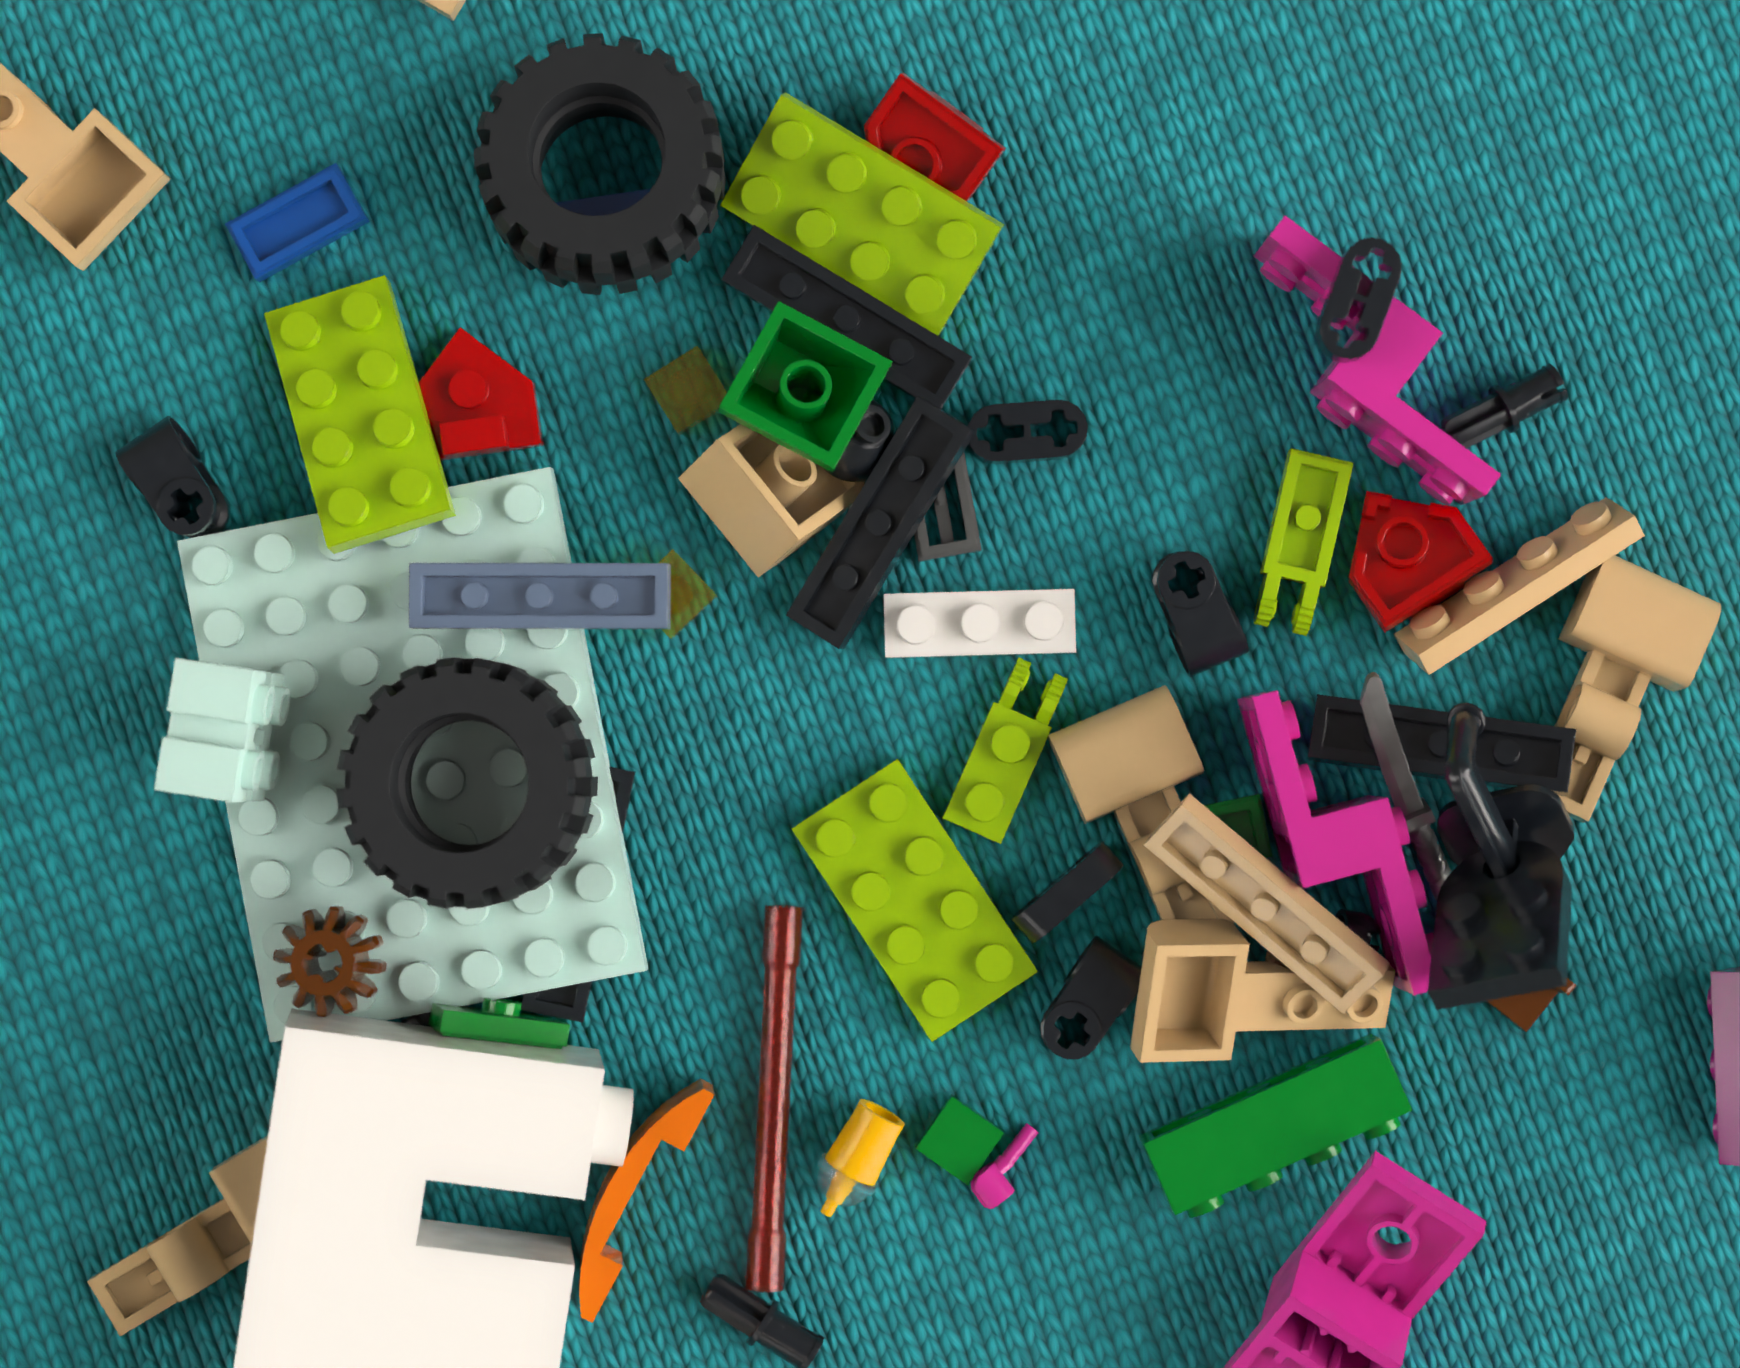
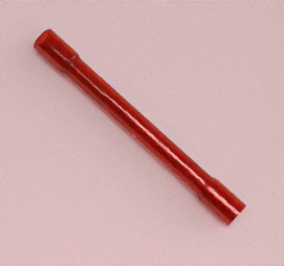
(767, 1233)

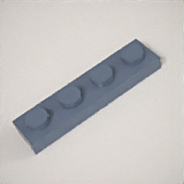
(539, 595)

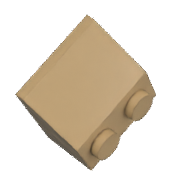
(765, 496)

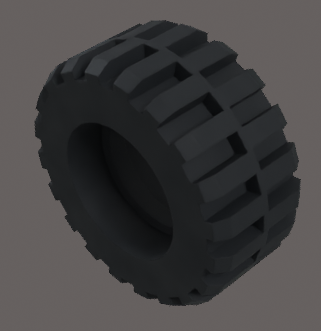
(587, 85)
(381, 772)

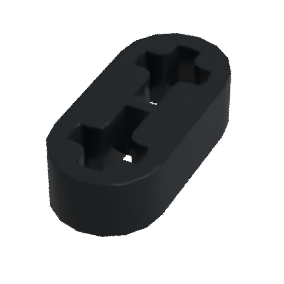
(1373, 305)
(1024, 416)
(1067, 892)

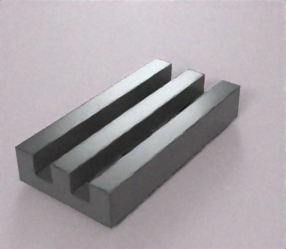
(948, 547)

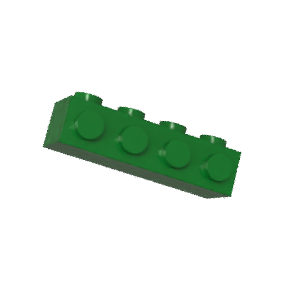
(1275, 1125)

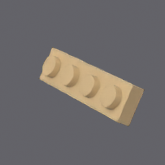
(1519, 584)
(1266, 904)

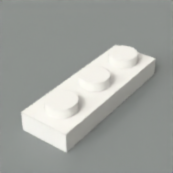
(979, 623)

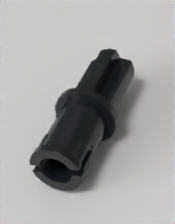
(1505, 407)
(761, 1321)

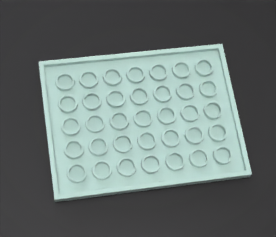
(338, 634)

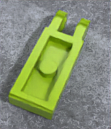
(1303, 533)
(1003, 758)

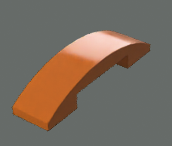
(671, 1122)

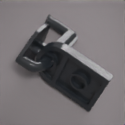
(1509, 898)

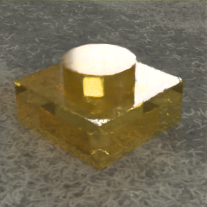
(687, 390)
(688, 594)

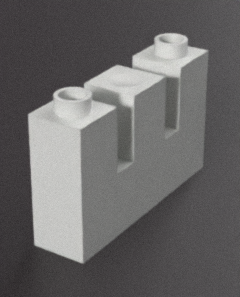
(338, 1237)

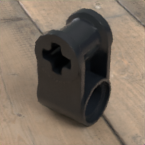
(169, 473)
(1204, 623)
(1098, 989)

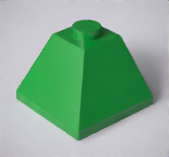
(805, 386)

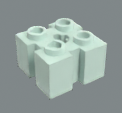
(218, 729)

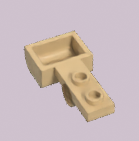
(80, 180)
(1633, 634)
(1129, 766)
(1204, 991)
(189, 1254)

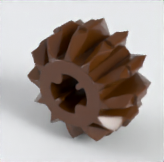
(326, 985)

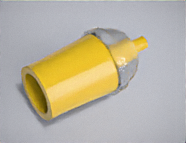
(857, 1156)

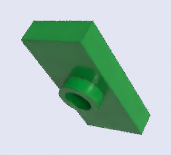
(499, 1022)

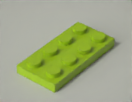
(861, 213)
(359, 414)
(914, 900)

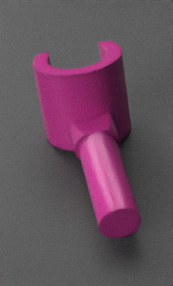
(989, 1182)

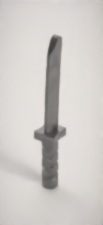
(1401, 783)

